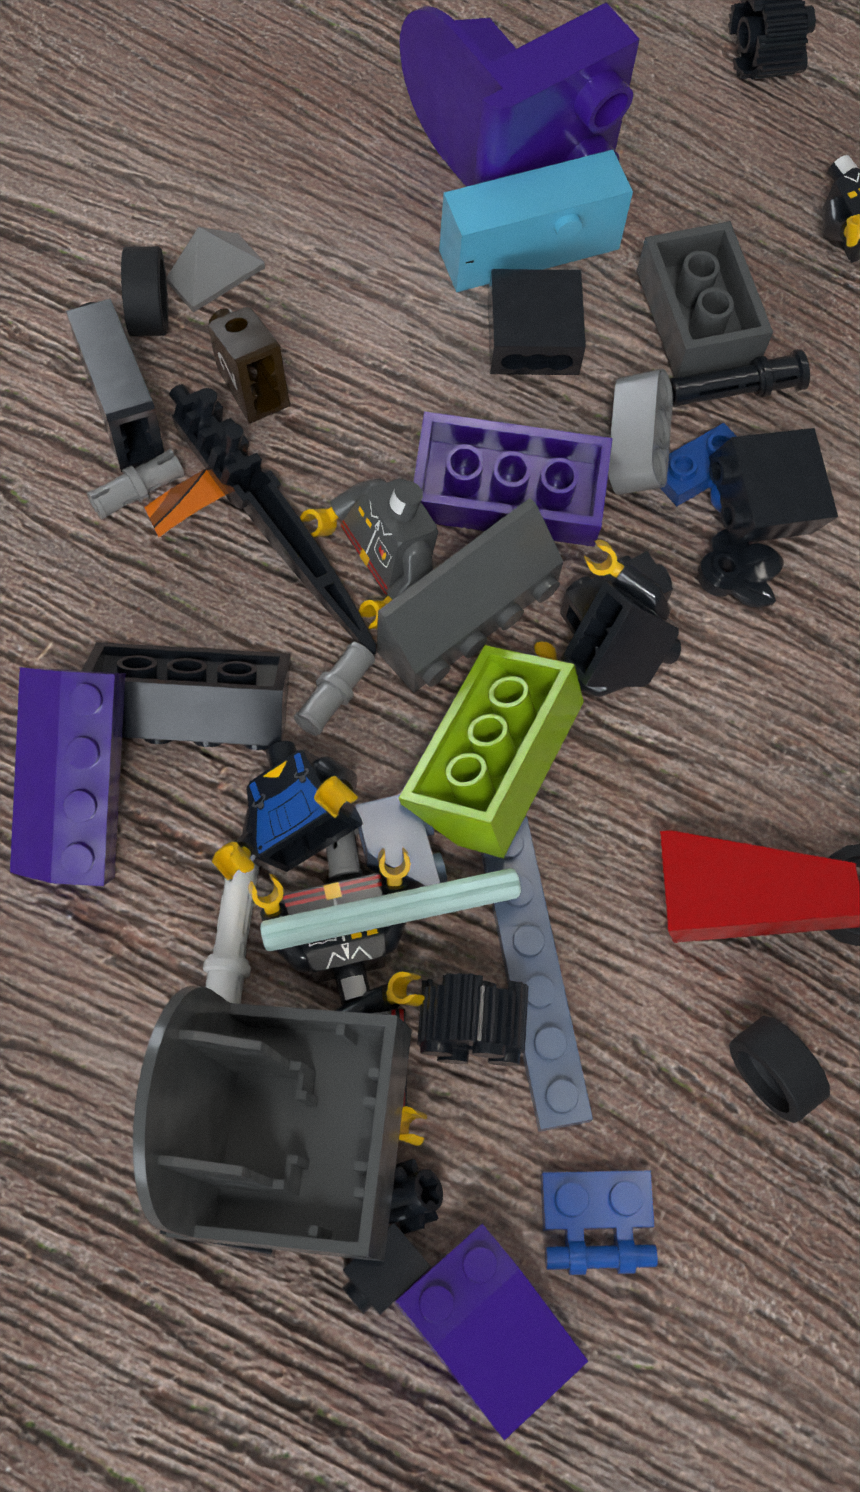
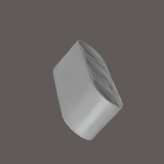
(641, 432)

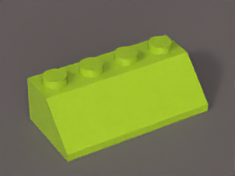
(494, 748)

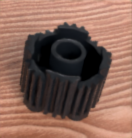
(771, 37)
(473, 1019)

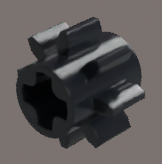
(414, 1197)

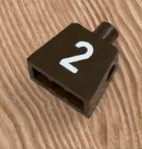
(244, 340)

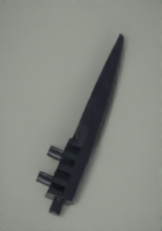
(247, 486)

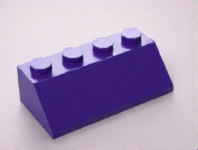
(67, 775)

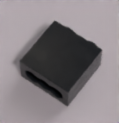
(536, 322)
(772, 486)

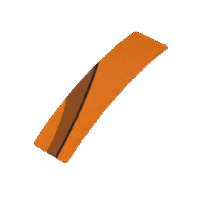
(183, 501)

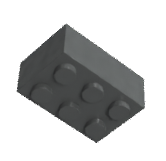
(703, 299)

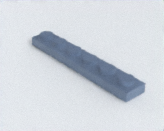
(531, 958)

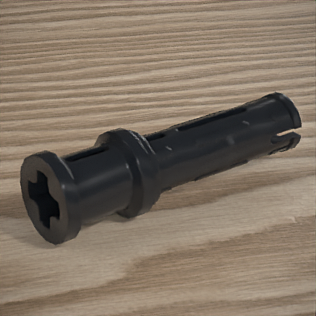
(759, 377)

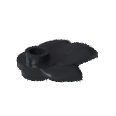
(740, 570)

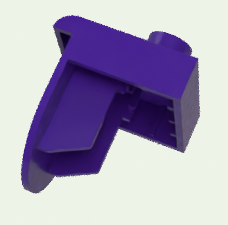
(523, 107)

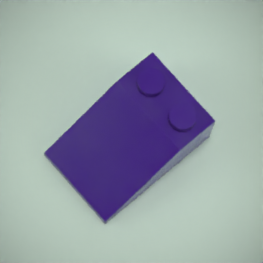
(492, 1331)

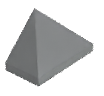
(212, 266)

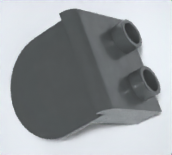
(270, 1125)

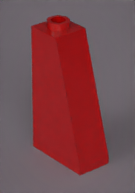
(752, 890)

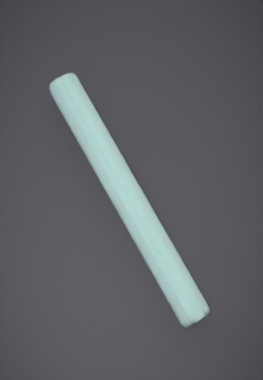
(390, 909)

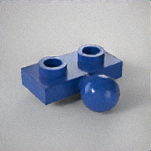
(690, 467)

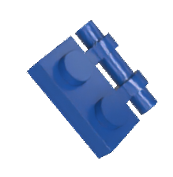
(593, 1203)

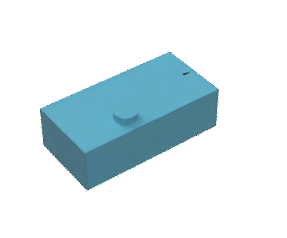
(534, 219)

